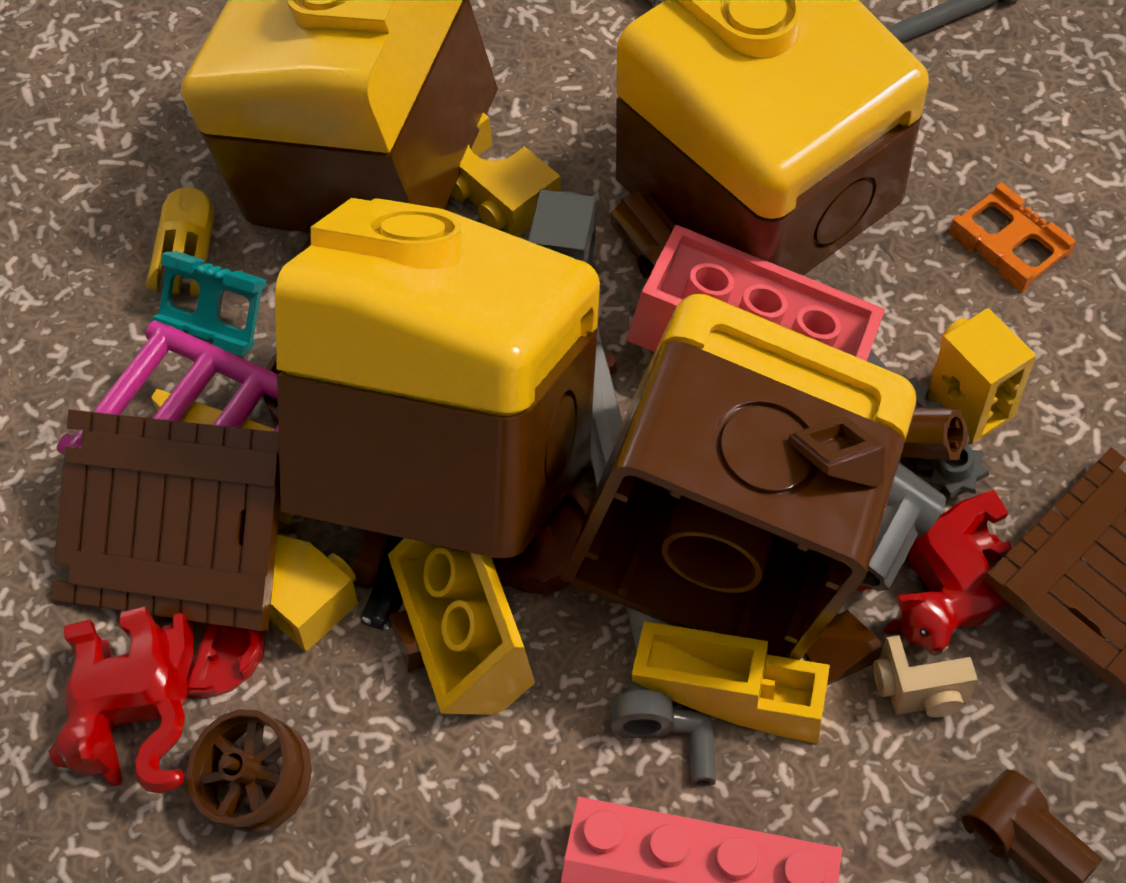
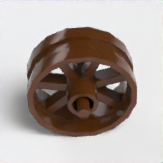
(251, 771)

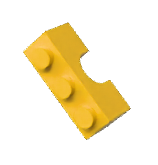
(504, 188)

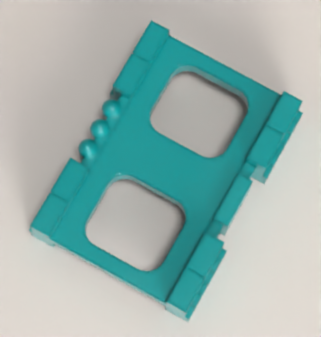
(212, 283)

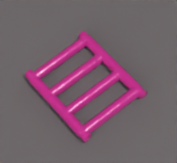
(207, 361)

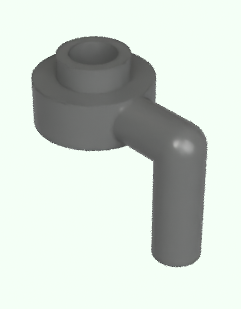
(652, 715)

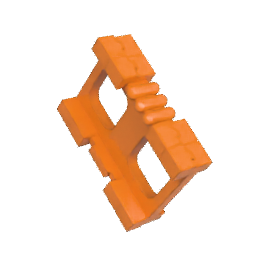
(998, 247)

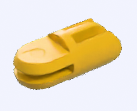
(183, 227)

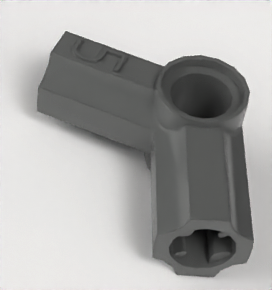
(908, 515)

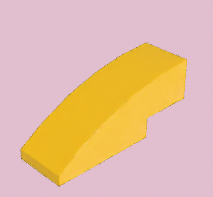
(733, 679)

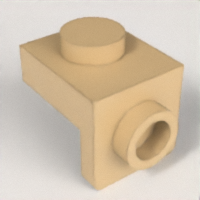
(932, 687)

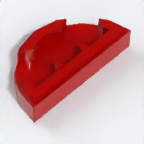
(225, 660)

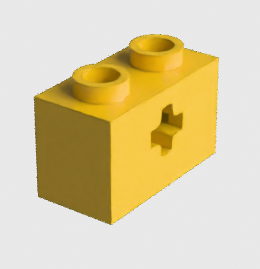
(981, 372)

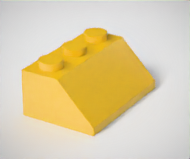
(462, 627)

